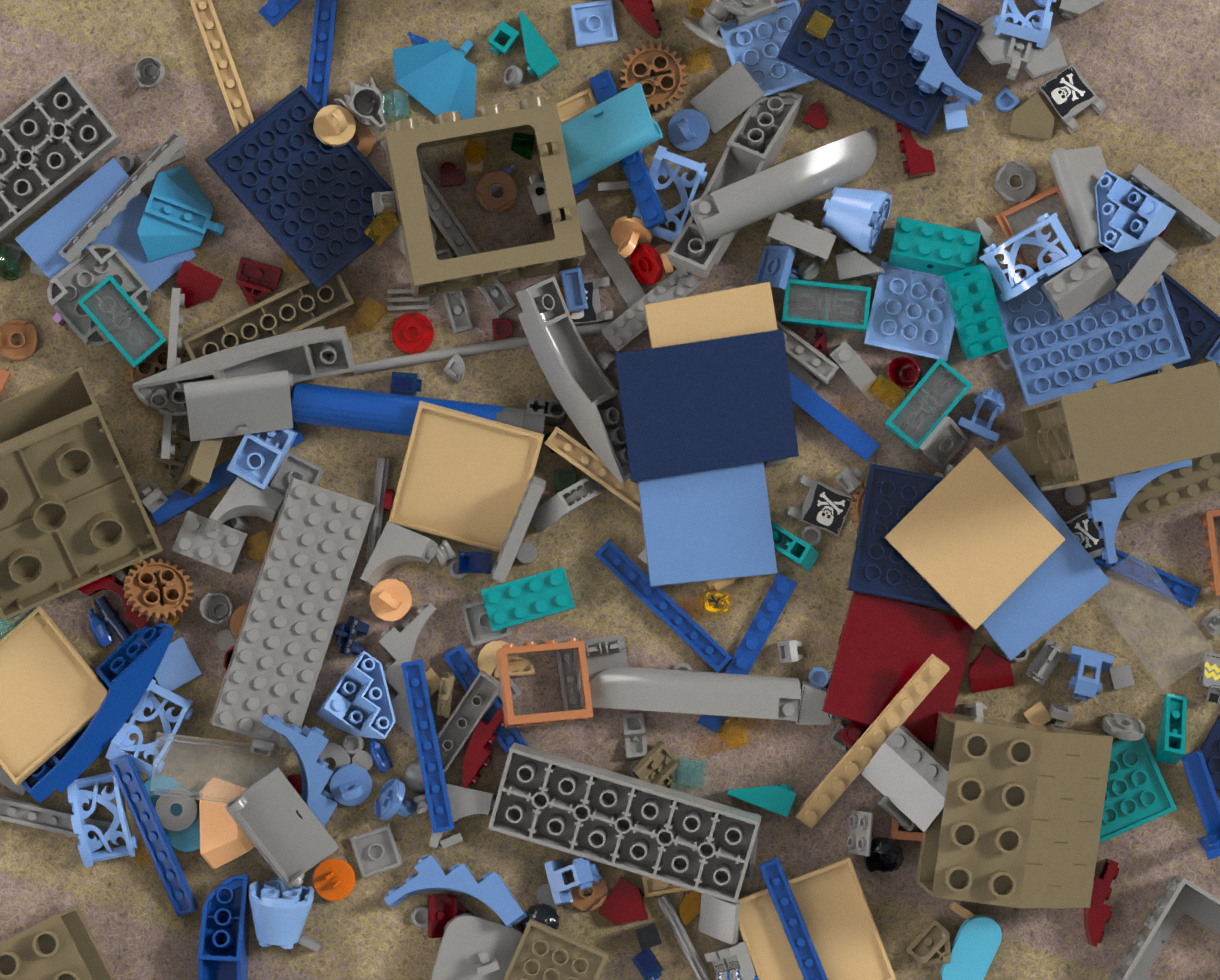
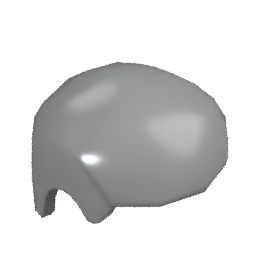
(152, 66)
(209, 604)
(413, 776)

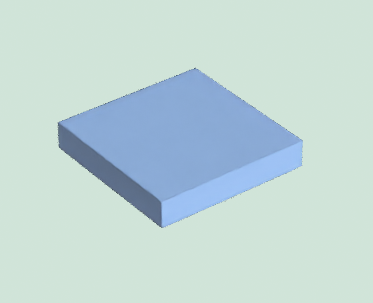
(594, 23)
(177, 666)

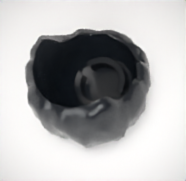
(884, 855)
(542, 913)

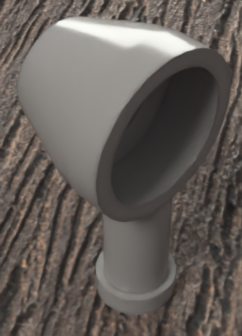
(603, 360)

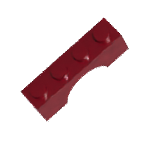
(918, 161)
(111, 583)

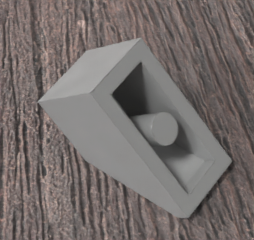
(1075, 8)
(856, 265)

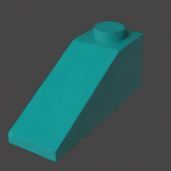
(538, 55)
(794, 548)
(1172, 730)
(770, 797)

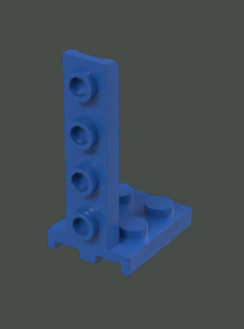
(1206, 801)

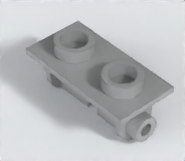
(1045, 662)

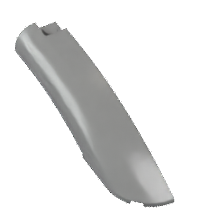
(747, 152)
(784, 185)
(302, 353)
(574, 374)
(696, 693)

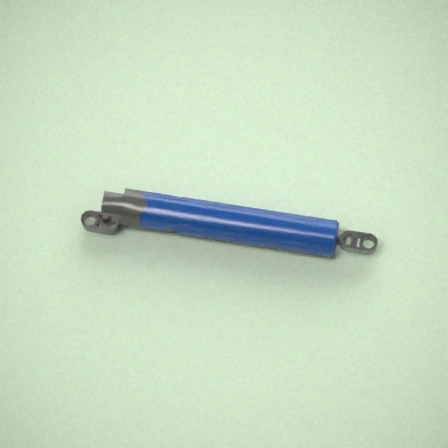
(396, 412)

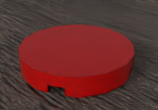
(646, 264)
(414, 339)

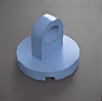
(688, 130)
(350, 784)
(393, 801)

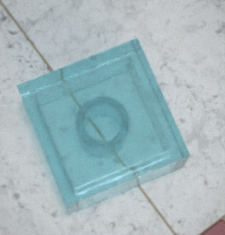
(396, 104)
(691, 771)

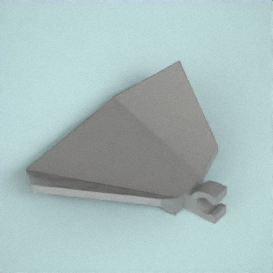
(1020, 52)

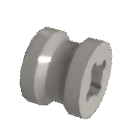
(445, 552)
(422, 805)

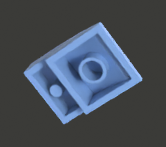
(261, 455)

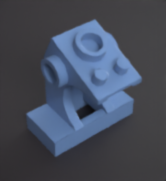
(992, 400)
(1084, 687)
(584, 873)

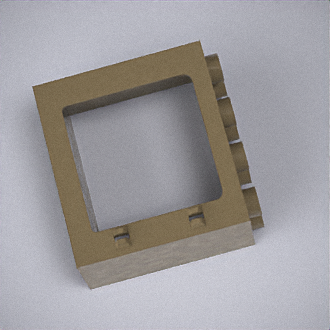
(435, 276)
(1124, 426)

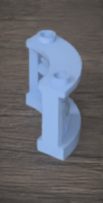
(1030, 31)
(661, 168)
(1058, 258)
(121, 740)
(87, 845)

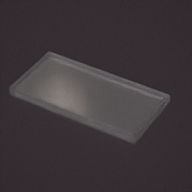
(1152, 620)
(207, 767)

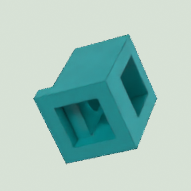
(506, 32)

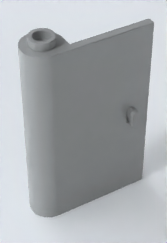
(1076, 176)
(239, 405)
(281, 836)

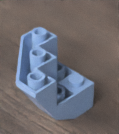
(1127, 214)
(360, 700)

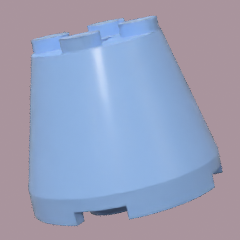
(857, 216)
(279, 912)

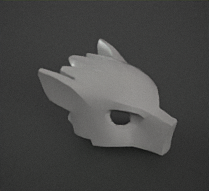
(365, 104)

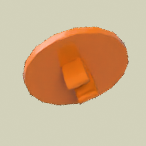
(334, 879)

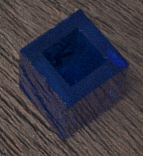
(405, 383)
(475, 562)
(648, 964)

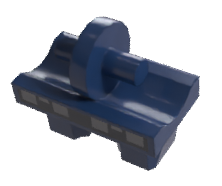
(348, 644)

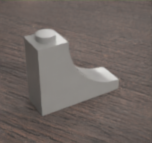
(246, 500)
(566, 502)
(394, 548)
(464, 803)

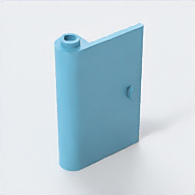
(609, 133)

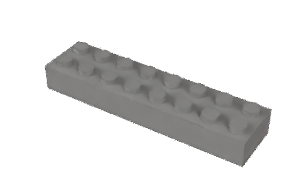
(1185, 211)
(633, 321)
(517, 532)
(467, 717)

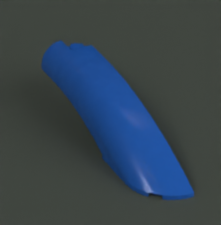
(127, 677)
(225, 932)

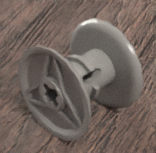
(713, 19)

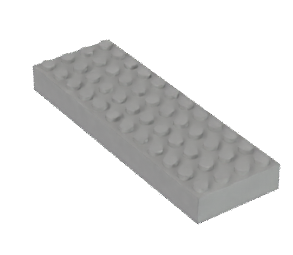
(48, 147)
(292, 611)
(624, 822)

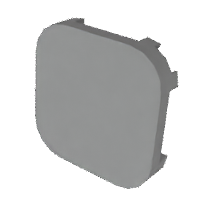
(84, 275)
(462, 942)

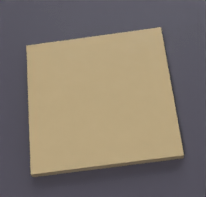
(711, 315)
(464, 476)
(975, 538)
(44, 694)
(835, 919)

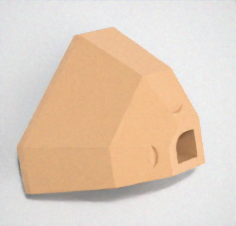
(220, 835)

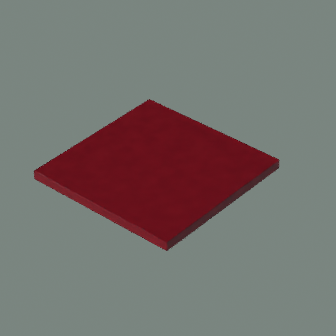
(883, 649)

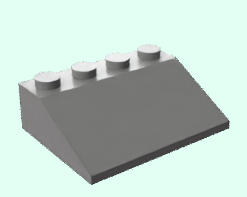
(910, 777)

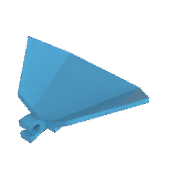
(438, 76)
(175, 216)

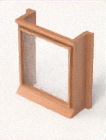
(1025, 214)

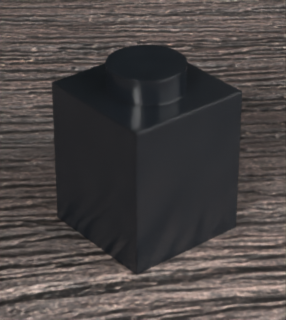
(648, 935)

